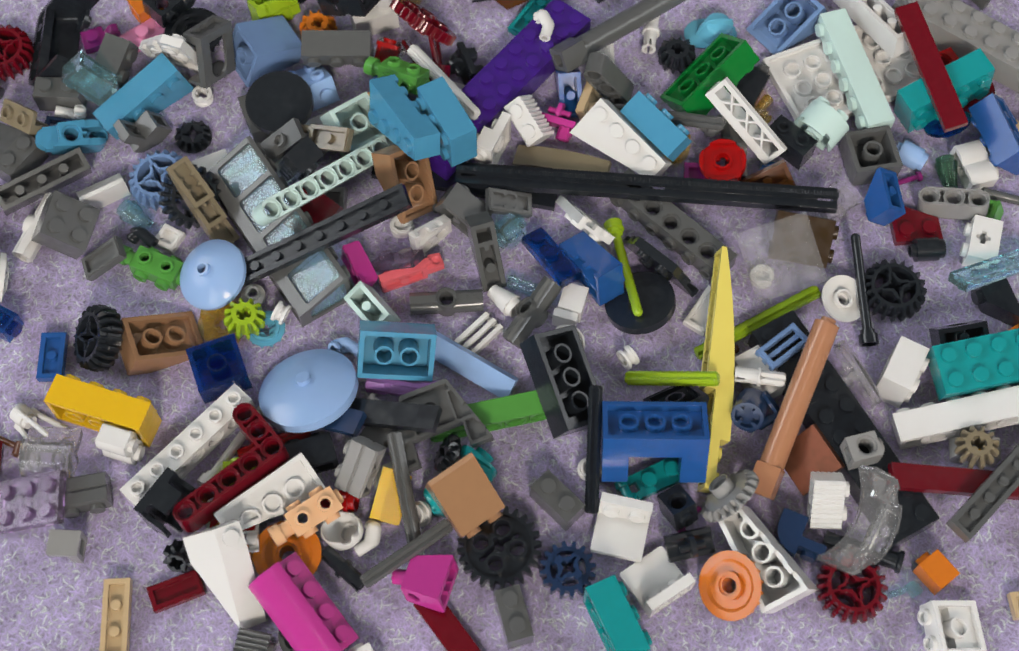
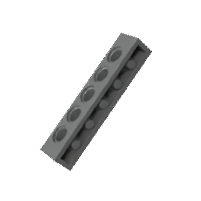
(684, 229)

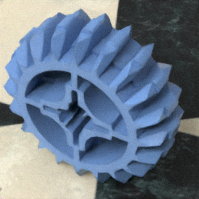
(145, 178)

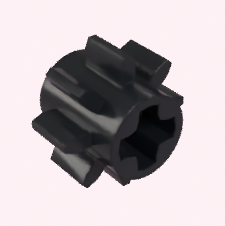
(176, 557)

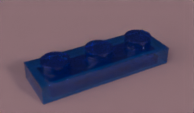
(551, 257)

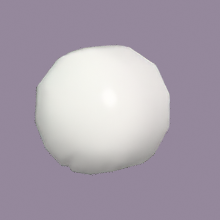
(342, 532)

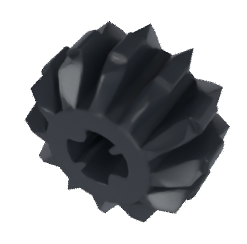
(676, 54)

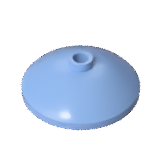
(220, 280)

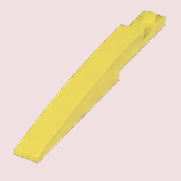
(719, 357)

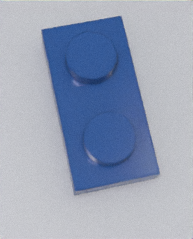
(52, 355)

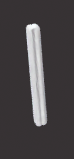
(424, 61)

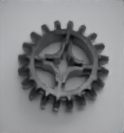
(171, 194)
(889, 296)
(98, 338)

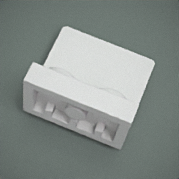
(621, 527)
(656, 581)

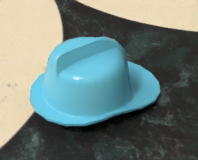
(705, 31)

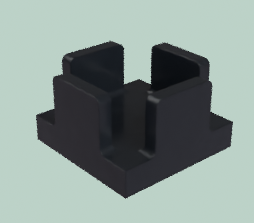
(159, 501)

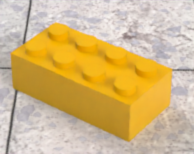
(93, 405)

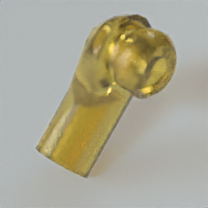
(761, 107)

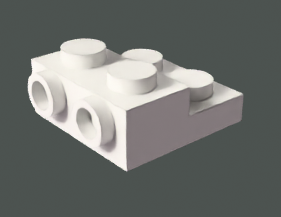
(493, 141)
(951, 626)

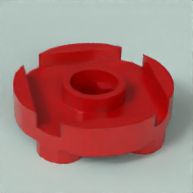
(722, 149)

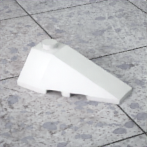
(226, 567)

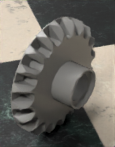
(729, 494)

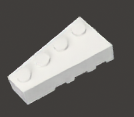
(781, 575)

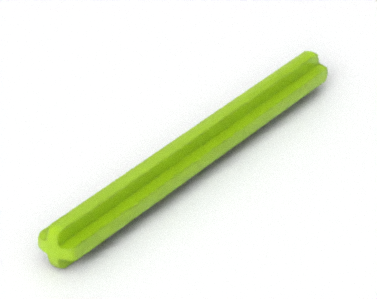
(774, 312)

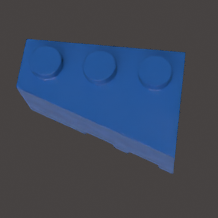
(997, 132)
(599, 269)

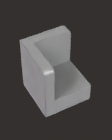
(67, 544)

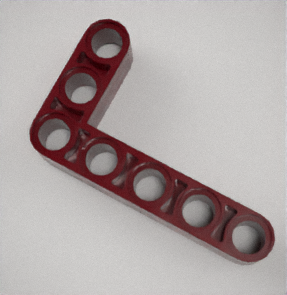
(237, 472)

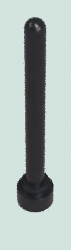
(867, 336)

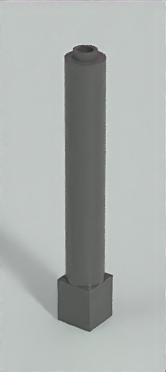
(575, 51)

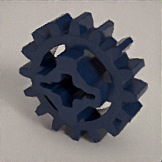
(576, 576)

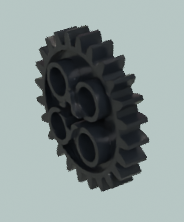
(513, 566)

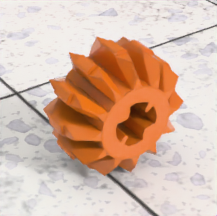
(317, 21)

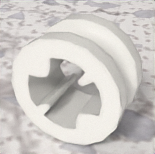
(199, 101)
(280, 312)
(627, 357)

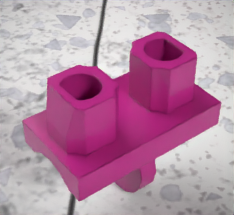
(564, 125)

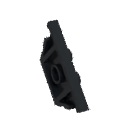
(663, 265)

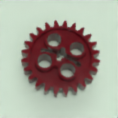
(423, 21)

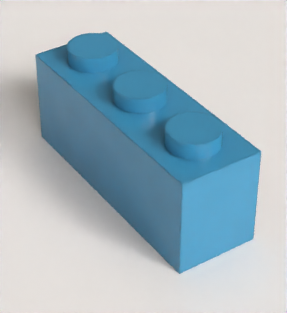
(656, 125)

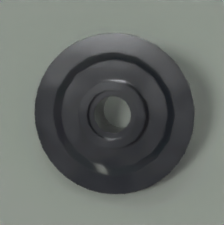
(189, 19)

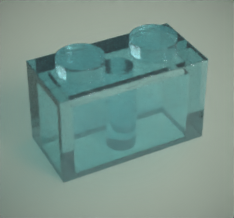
(89, 78)

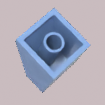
(264, 47)

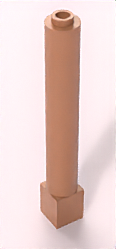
(794, 406)

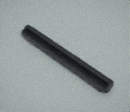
(593, 449)

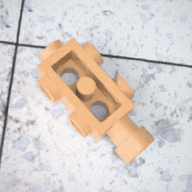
(314, 513)

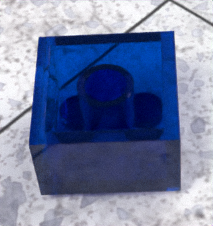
(218, 366)

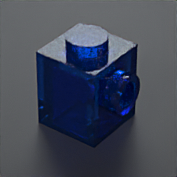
(10, 324)

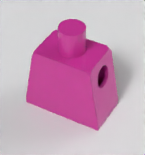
(428, 580)

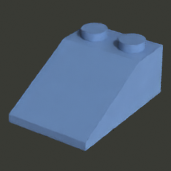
(786, 23)

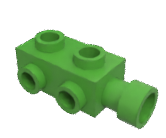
(408, 73)
(153, 267)

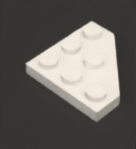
(173, 47)

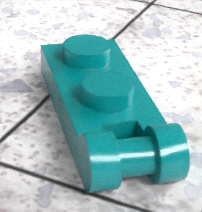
(651, 479)

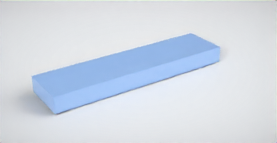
(474, 367)

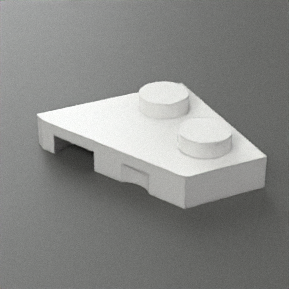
(430, 234)

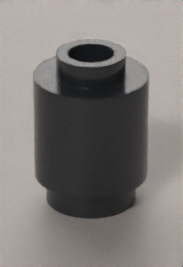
(927, 249)

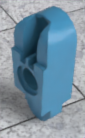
(53, 137)

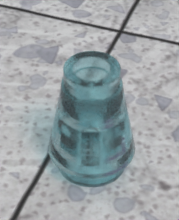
(133, 214)

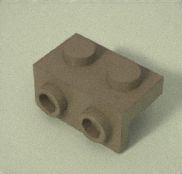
(21, 117)

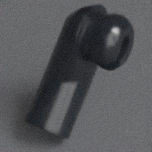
(142, 234)

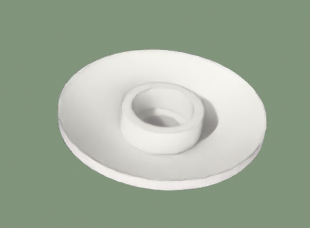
(845, 289)

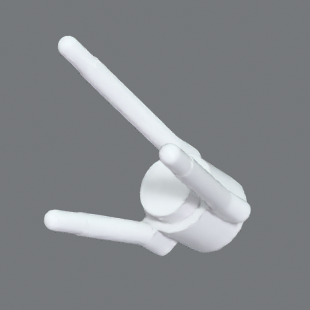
(26, 417)

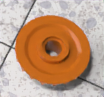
(307, 549)
(717, 589)

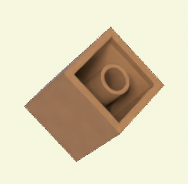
(465, 496)

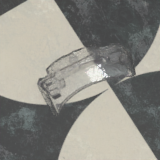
(873, 526)

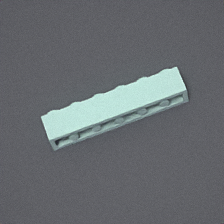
(853, 70)

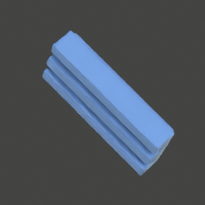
(767, 359)

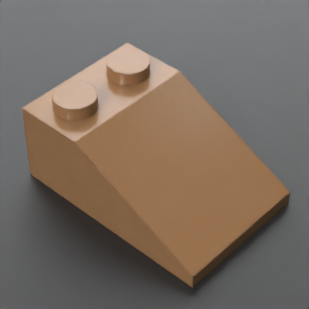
(396, 167)
(157, 341)

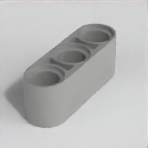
(940, 200)

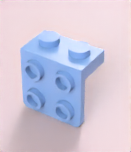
(321, 85)

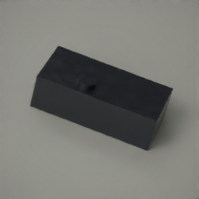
(560, 378)

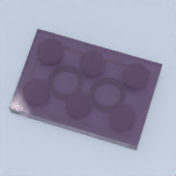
(32, 501)

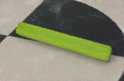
(672, 378)

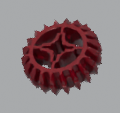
(16, 50)
(856, 609)

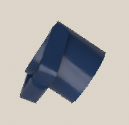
(751, 409)

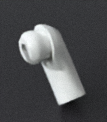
(543, 17)
(75, 113)
(371, 538)

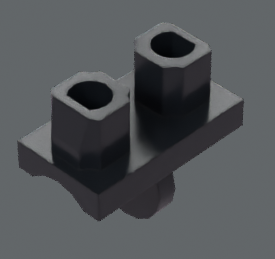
(463, 61)
(689, 544)

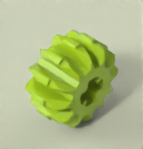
(244, 318)

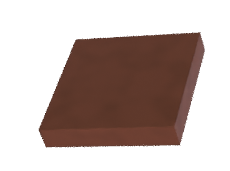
(809, 454)

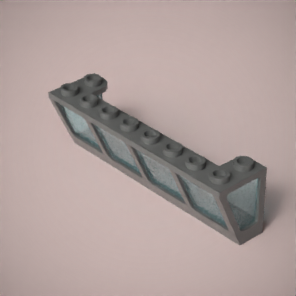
(309, 285)

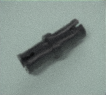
(342, 567)

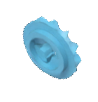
(275, 333)

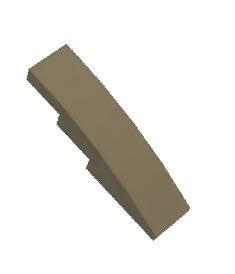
(558, 159)
(201, 201)

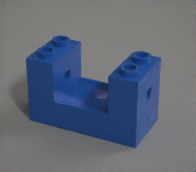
(654, 431)

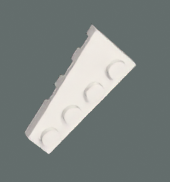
(272, 494)

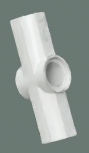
(25, 248)

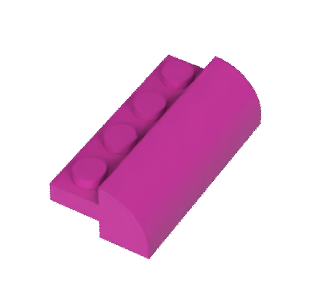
(301, 607)

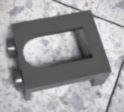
(201, 36)

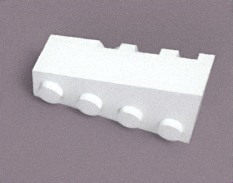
(617, 137)

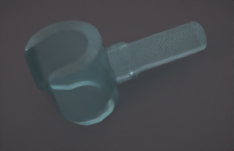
(912, 588)

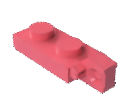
(394, 279)

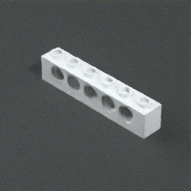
(190, 445)

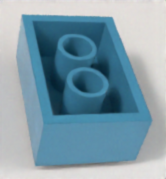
(456, 129)
(396, 350)

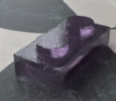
(397, 260)

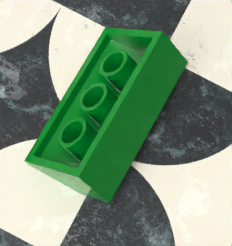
(723, 58)

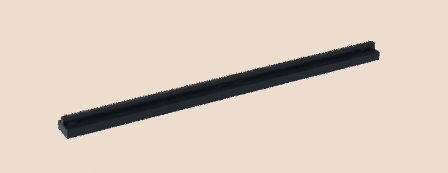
(676, 188)

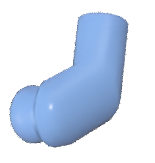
(343, 346)

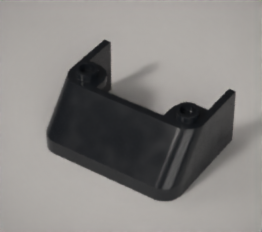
(58, 36)

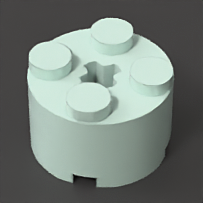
(823, 123)

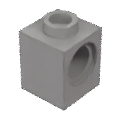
(855, 457)

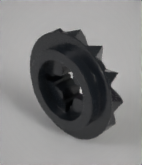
(202, 138)
(447, 453)

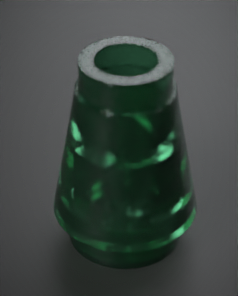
(947, 170)

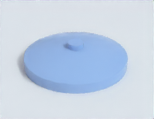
(308, 390)

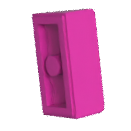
(358, 264)

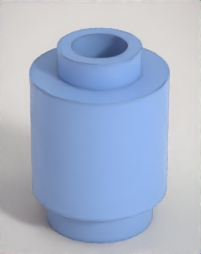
(912, 155)

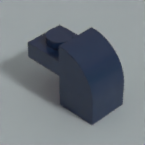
(789, 534)

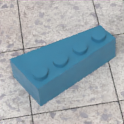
(151, 90)
(402, 119)

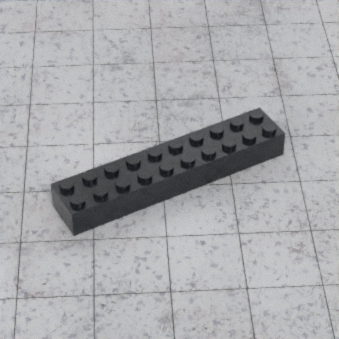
(842, 416)

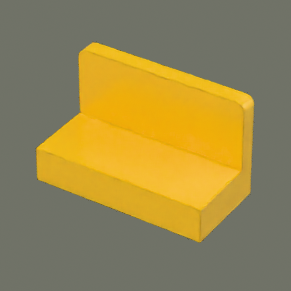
(386, 501)

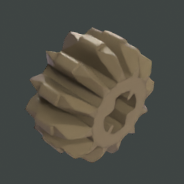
(982, 441)

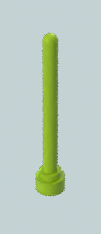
(616, 228)

